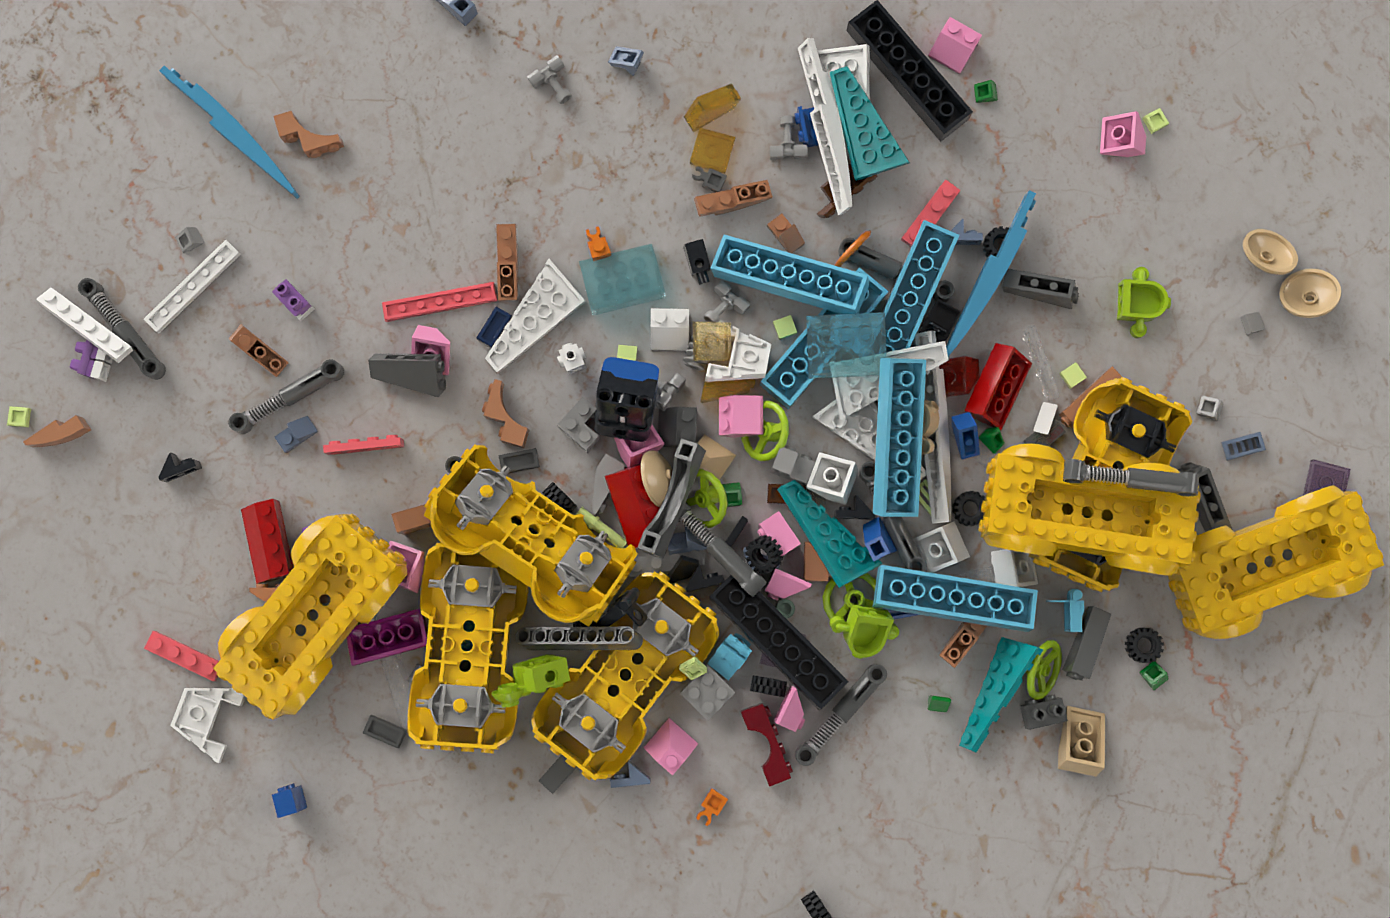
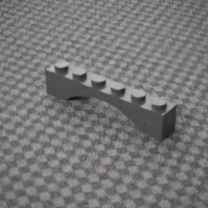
(661, 529)

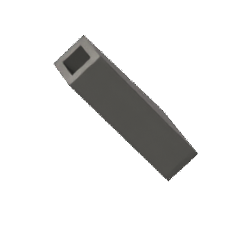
(1041, 287)
(410, 371)
(1210, 507)
(1087, 644)

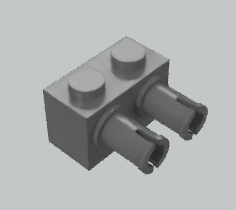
(1043, 712)

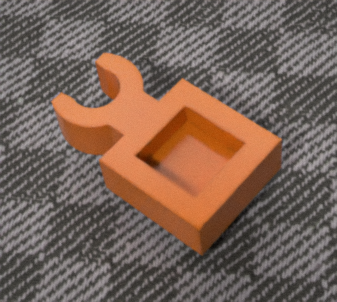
(597, 246)
(713, 804)

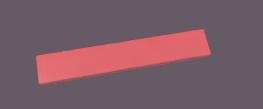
(439, 301)

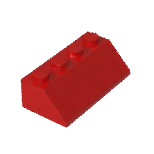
(998, 385)
(631, 502)
(267, 540)

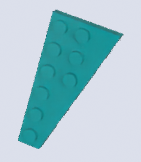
(867, 137)
(831, 540)
(998, 688)

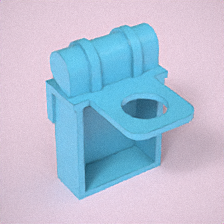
(1072, 610)
(730, 655)

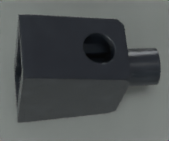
(695, 252)

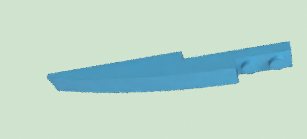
(229, 127)
(992, 273)

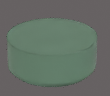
(786, 608)

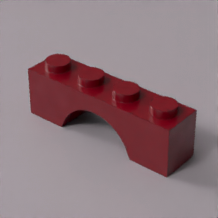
(775, 768)

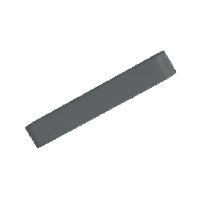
(549, 638)

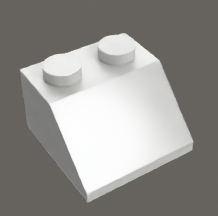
(669, 329)
(833, 478)
(941, 547)
(1013, 568)

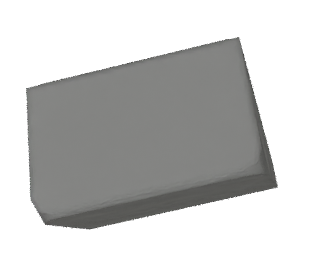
(189, 239)
(1252, 323)
(1210, 408)

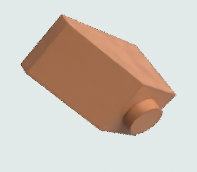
(813, 566)

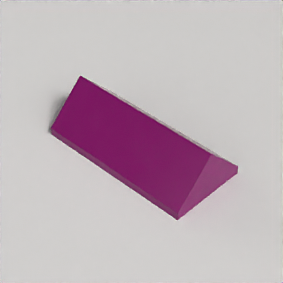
(387, 637)

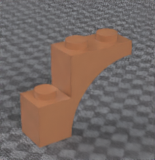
(312, 144)
(494, 409)

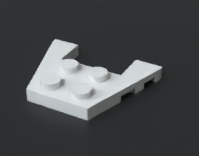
(747, 359)
(198, 713)

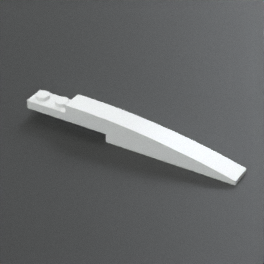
(827, 126)
(938, 461)

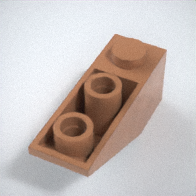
(258, 350)

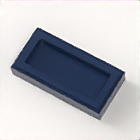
(494, 326)

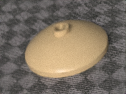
(1270, 252)
(1310, 285)
(656, 476)

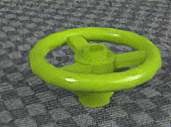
(771, 432)
(708, 496)
(861, 601)
(1042, 669)

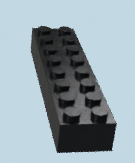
(909, 70)
(779, 642)

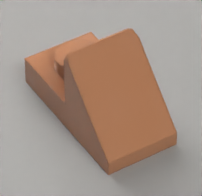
(786, 233)

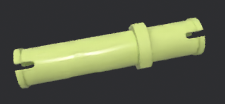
(597, 525)

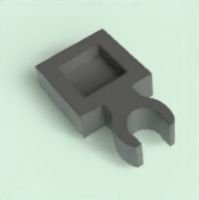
(712, 180)

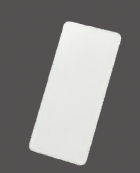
(1045, 418)

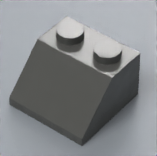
(677, 424)

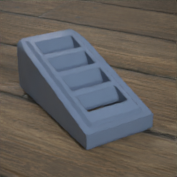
(1258, 439)

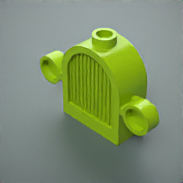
(1141, 301)
(865, 630)

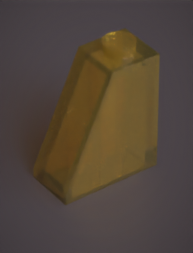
(711, 106)
(717, 389)

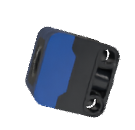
(626, 399)

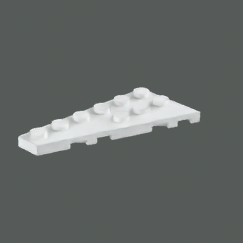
(854, 57)
(541, 310)
(858, 392)
(857, 428)

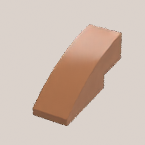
(59, 432)

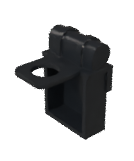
(940, 320)
(624, 605)

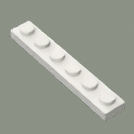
(192, 286)
(84, 325)

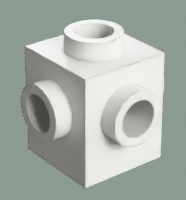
(574, 364)

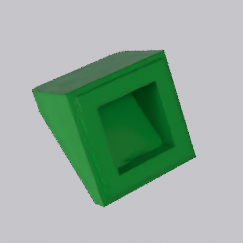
(985, 91)
(992, 439)
(733, 494)
(1154, 675)
(938, 703)

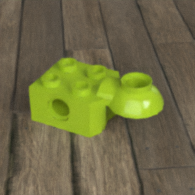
(533, 676)

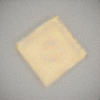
(712, 150)
(711, 341)

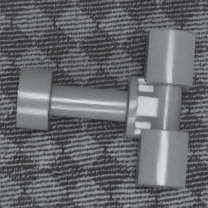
(548, 75)
(788, 147)
(728, 300)
(667, 390)

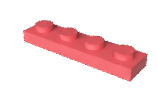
(933, 210)
(356, 445)
(182, 655)

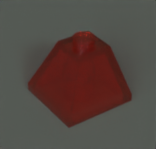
(960, 375)

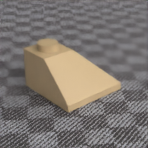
(716, 458)

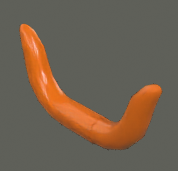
(855, 245)

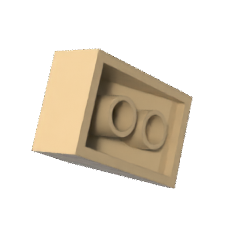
(1082, 742)

